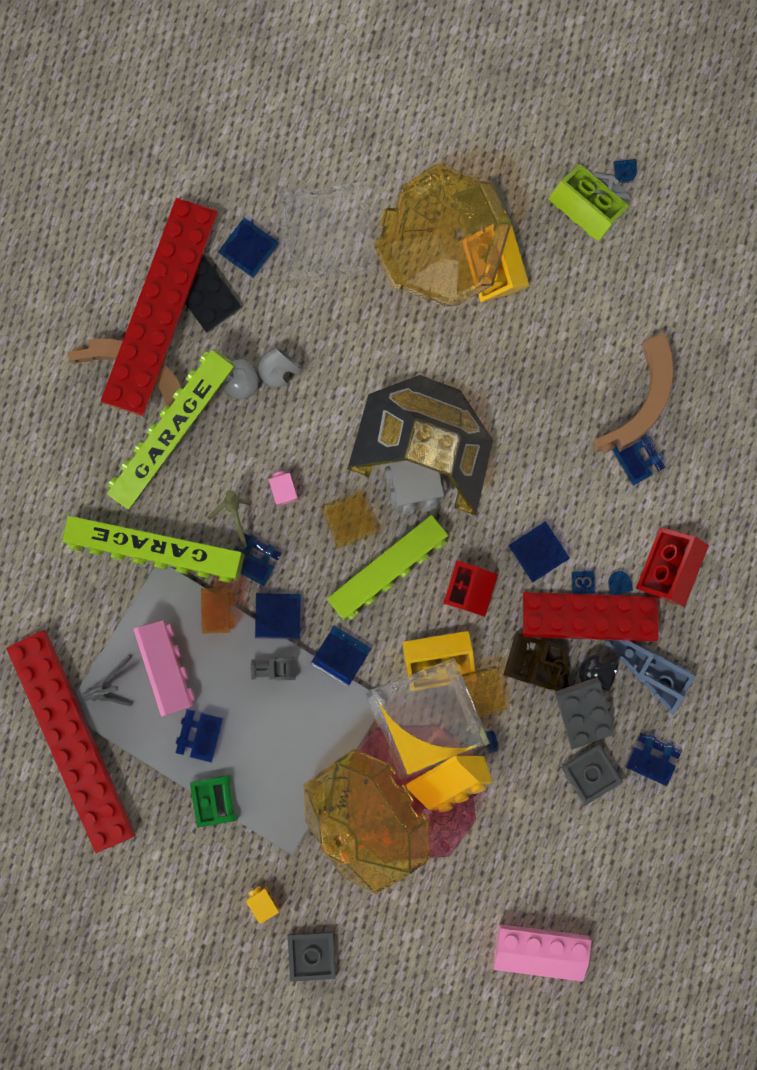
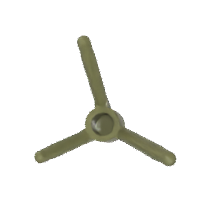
(231, 503)

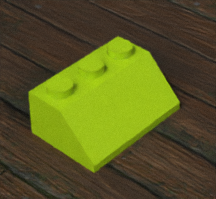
(591, 212)

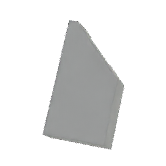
(613, 184)

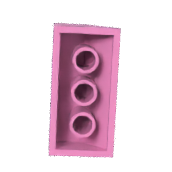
(164, 667)
(542, 952)

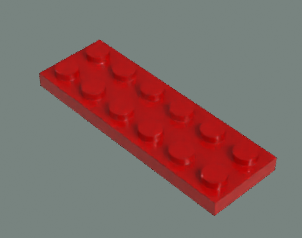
(590, 616)

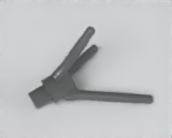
(100, 692)

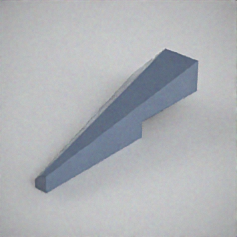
(660, 675)

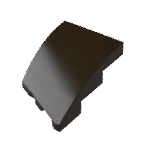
(542, 667)

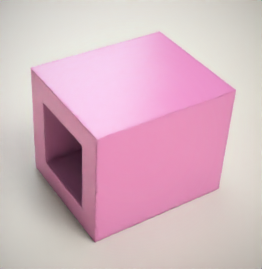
(283, 488)

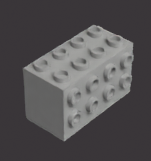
(414, 487)

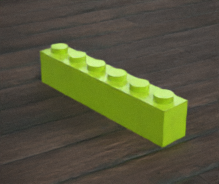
(387, 567)

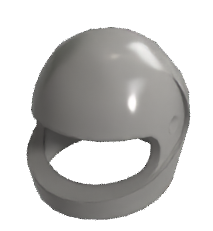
(274, 365)
(244, 381)

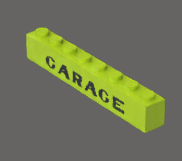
(171, 428)
(153, 548)

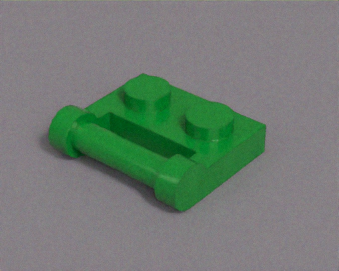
(206, 803)

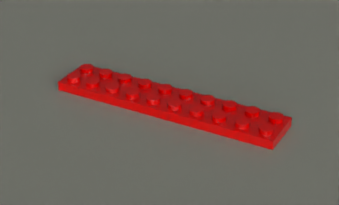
(159, 307)
(70, 741)

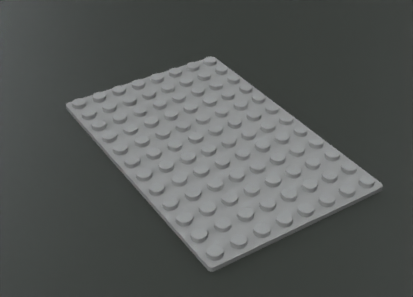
(271, 729)

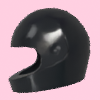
(593, 668)

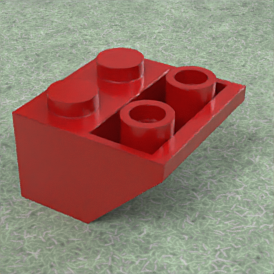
(470, 588)

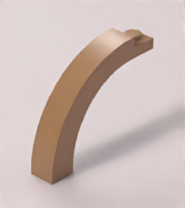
(108, 350)
(661, 375)

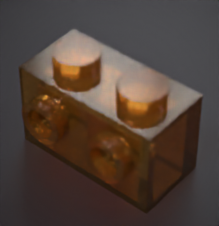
(216, 610)

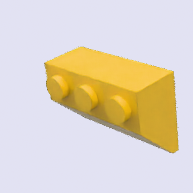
(510, 274)
(434, 650)
(451, 782)

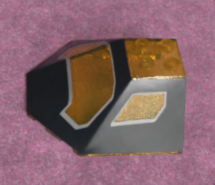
(429, 427)

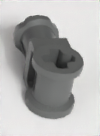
(275, 667)

